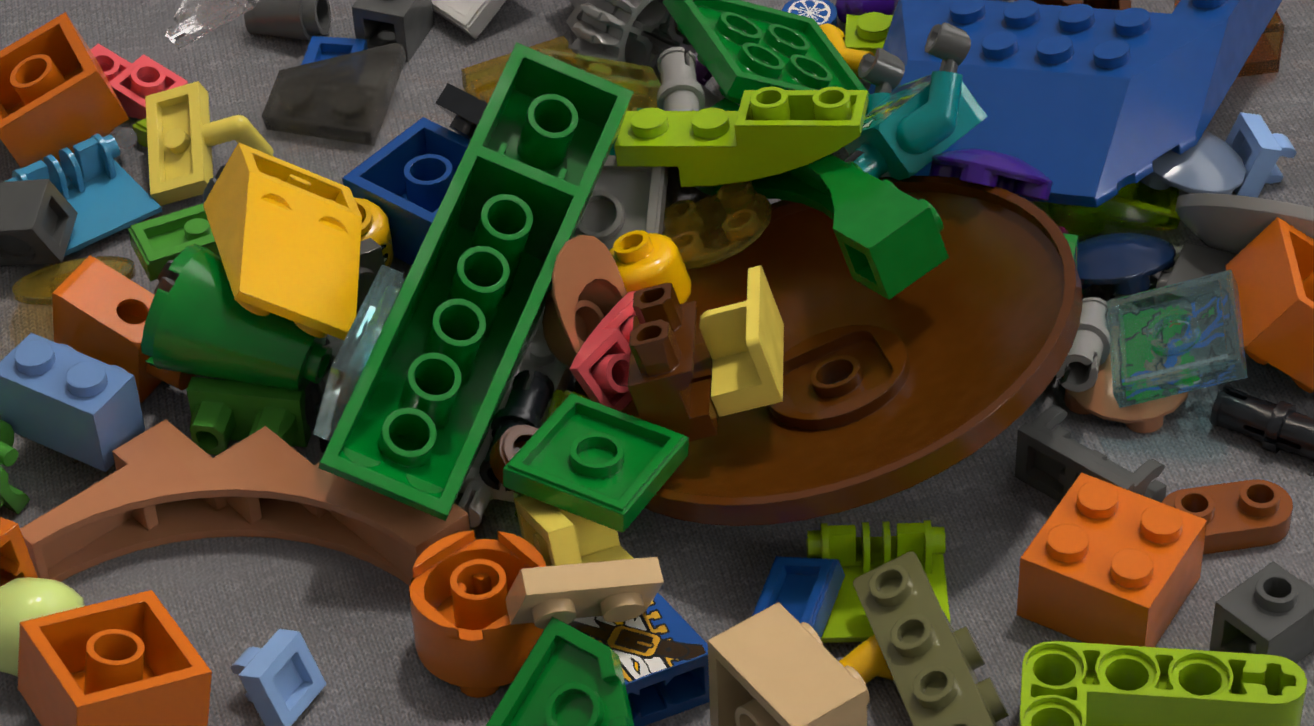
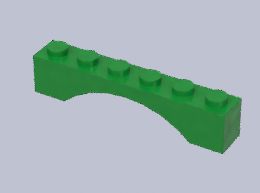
(880, 230)

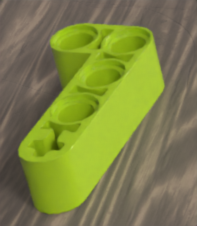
(1157, 687)

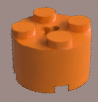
(463, 611)

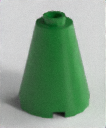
(209, 334)

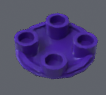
(992, 170)

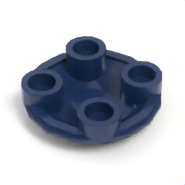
(1123, 261)

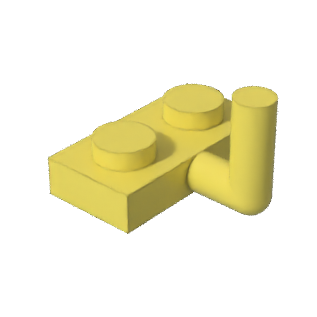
(183, 139)

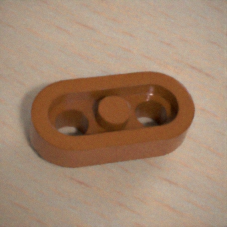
(1237, 513)

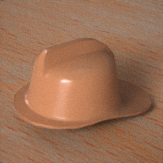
(581, 295)

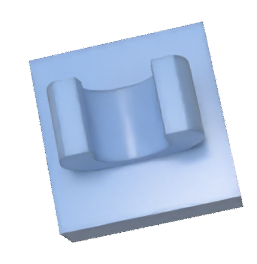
(1259, 152)
(280, 677)

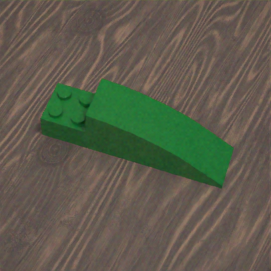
(477, 284)

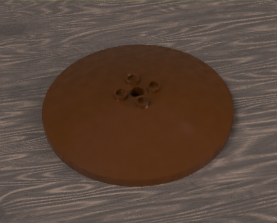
(918, 372)

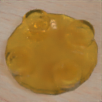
(717, 224)

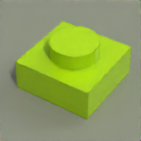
(867, 31)

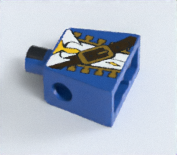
(659, 658)

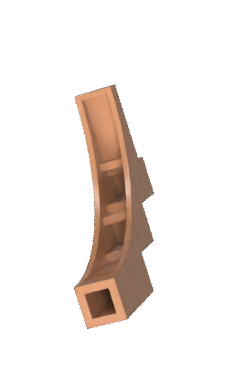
(256, 488)

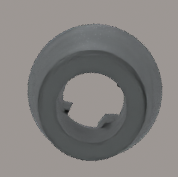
(289, 18)

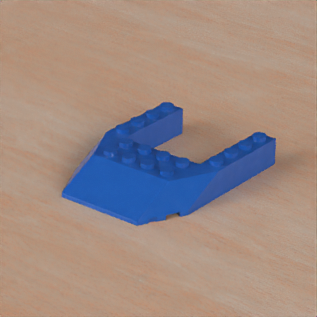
(1084, 86)

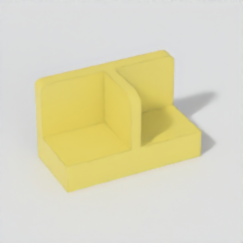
(746, 349)
(565, 536)

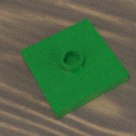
(596, 462)

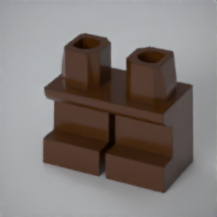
(667, 368)

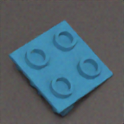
(95, 187)

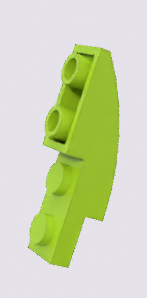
(762, 139)

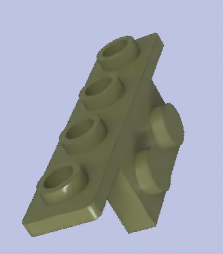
(923, 651)

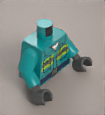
(919, 116)

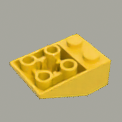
(287, 241)

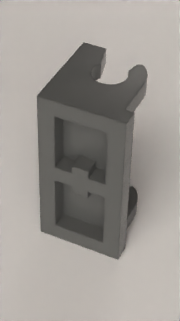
(1054, 461)

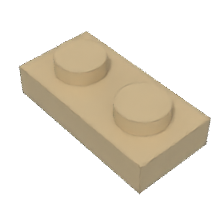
(571, 591)

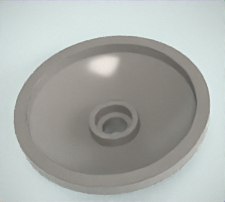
(1235, 220)

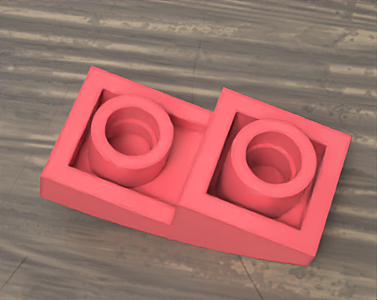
(135, 80)
(605, 357)

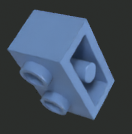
(69, 401)

